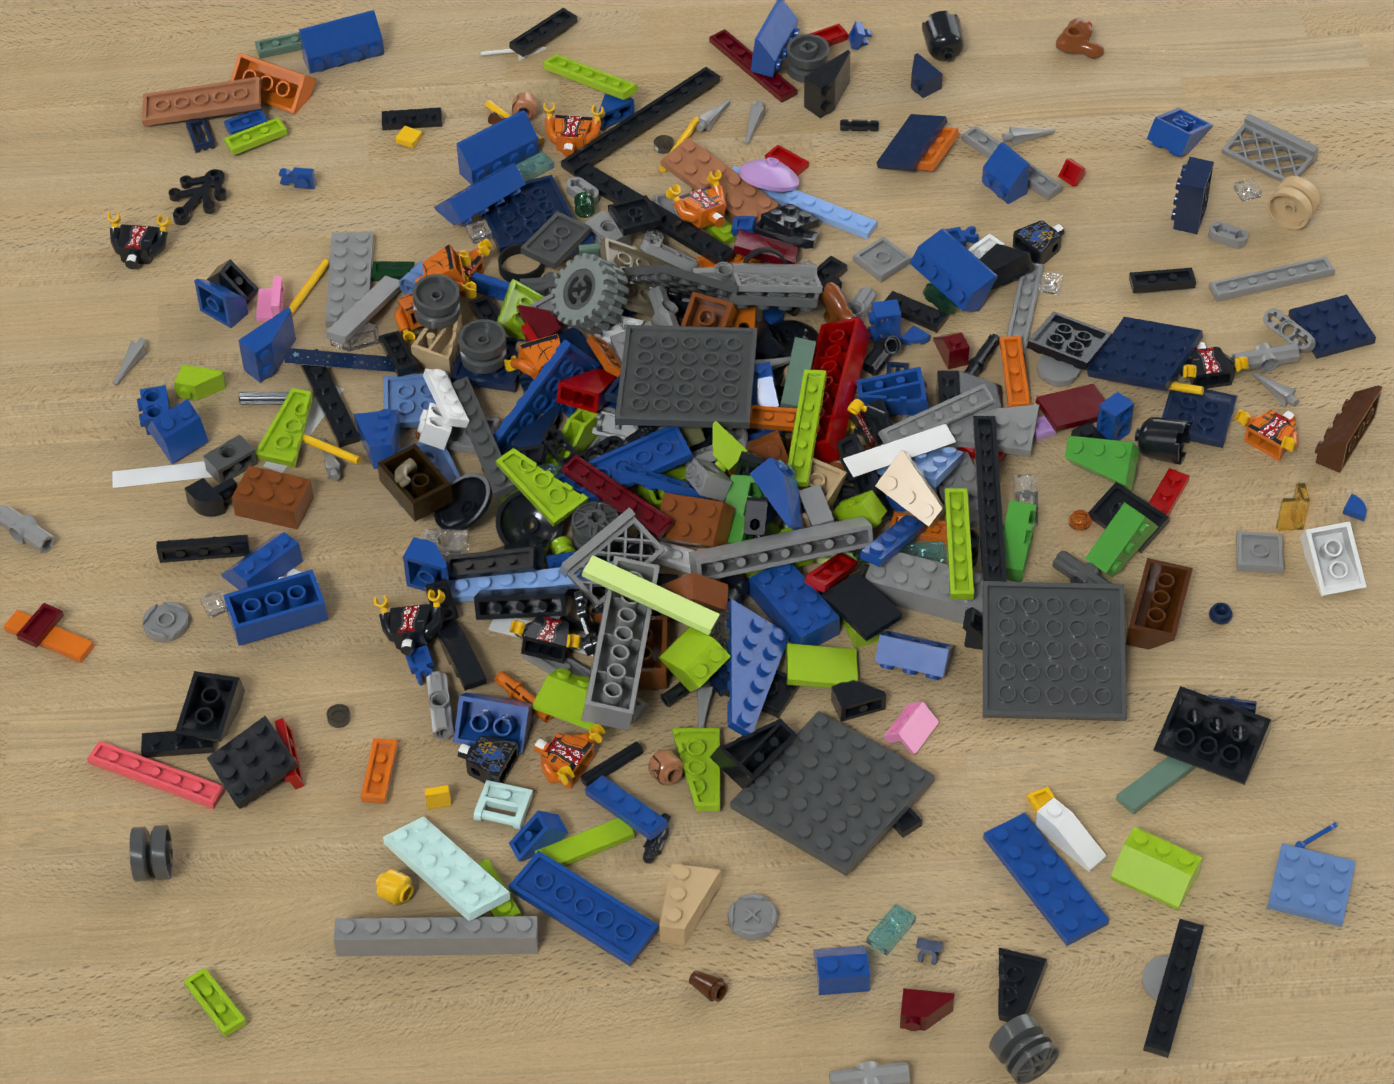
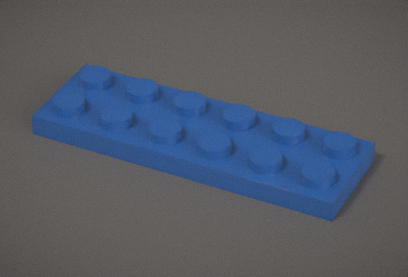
(653, 452)
(1046, 879)
(584, 908)

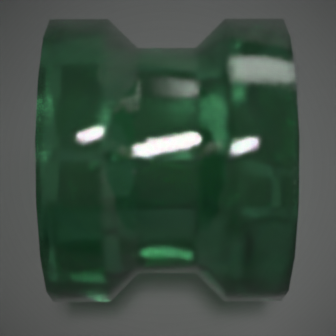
(584, 204)

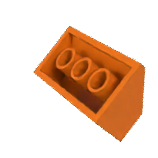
(279, 85)

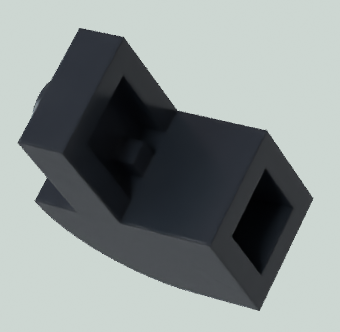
(210, 500)

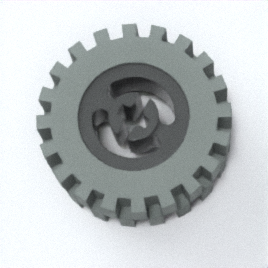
(589, 293)

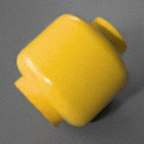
(394, 887)

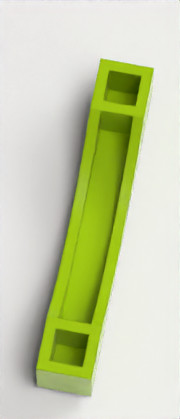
(577, 432)

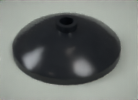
(791, 328)
(470, 503)
(513, 516)

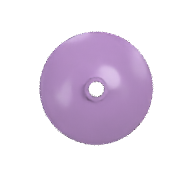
(769, 175)

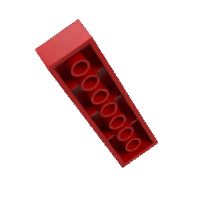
(841, 353)

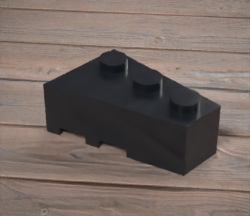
(753, 753)

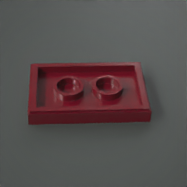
(749, 241)
(1071, 406)

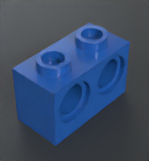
(884, 320)
(153, 403)
(1115, 417)

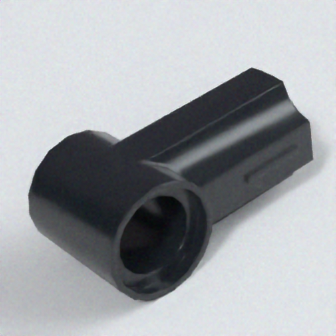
(880, 354)

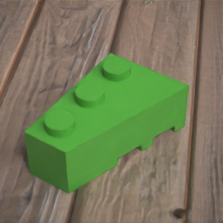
(1106, 458)
(741, 488)
(1018, 538)
(1121, 540)

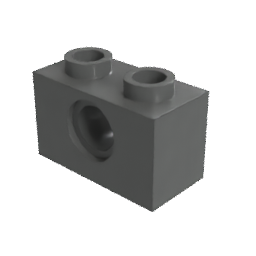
(230, 459)

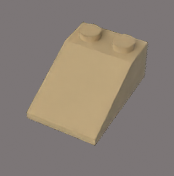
(830, 480)

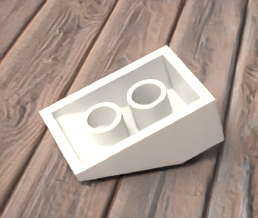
(1333, 558)

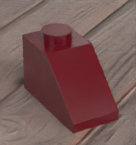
(540, 321)
(953, 349)
(924, 1008)

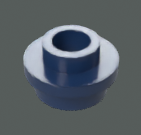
(1220, 613)

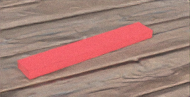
(156, 774)

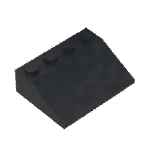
(1213, 735)

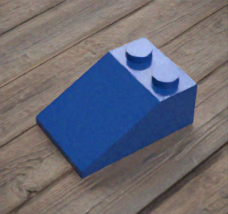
(1178, 131)
(266, 346)
(781, 490)

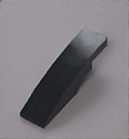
(863, 483)
(461, 655)

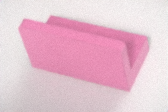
(270, 300)
(912, 726)

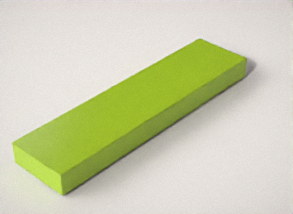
(589, 842)

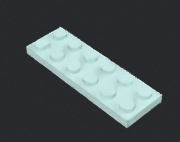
(446, 868)

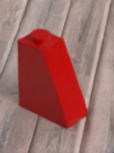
(585, 390)

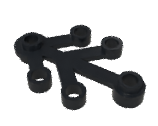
(213, 178)
(590, 629)

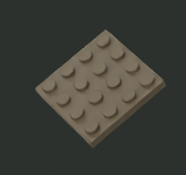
(630, 256)

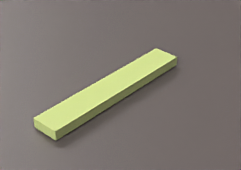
(650, 595)

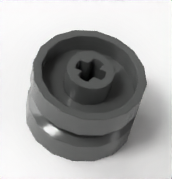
(805, 55)
(436, 301)
(483, 346)
(151, 853)

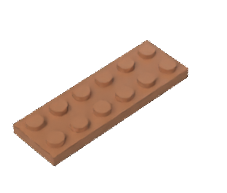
(201, 101)
(692, 165)

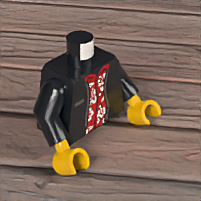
(138, 243)
(1211, 367)
(869, 420)
(412, 625)
(546, 638)

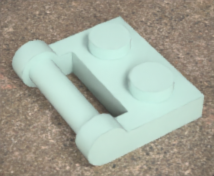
(506, 798)

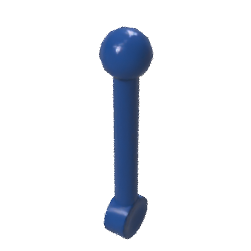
(1300, 844)

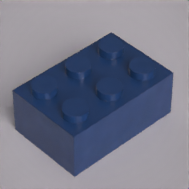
(1192, 195)

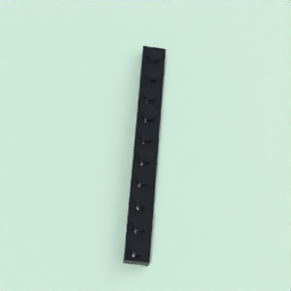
(640, 120)
(671, 224)
(989, 499)

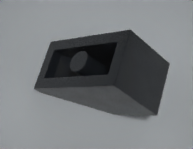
(234, 279)
(856, 699)

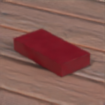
(40, 625)

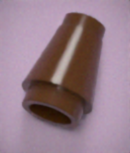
(710, 986)

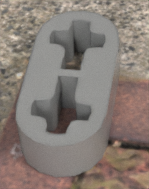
(577, 185)
(1228, 235)

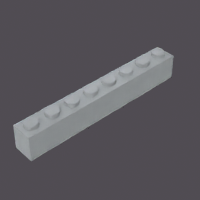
(782, 548)
(436, 936)

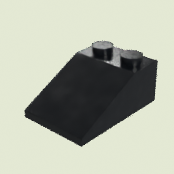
(826, 85)
(957, 382)
(210, 706)

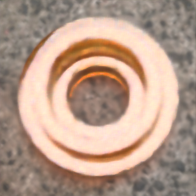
(1079, 520)

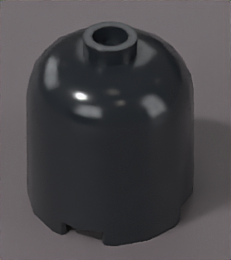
(943, 36)
(1163, 439)

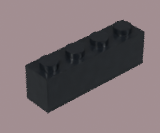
(522, 602)

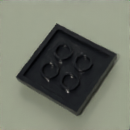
(1069, 340)
(252, 762)

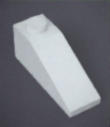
(1069, 834)

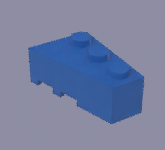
(900, 391)
(379, 434)

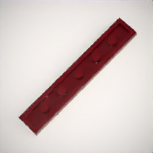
(742, 57)
(616, 495)

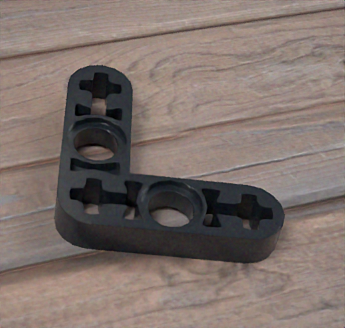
(563, 445)

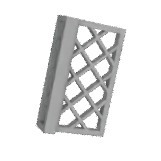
(1278, 140)
(776, 278)
(602, 540)

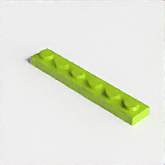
(590, 77)
(807, 424)
(958, 544)

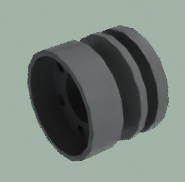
(589, 521)
(1024, 1048)

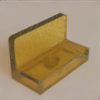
(1293, 510)

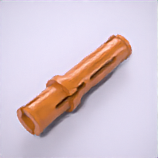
(516, 690)

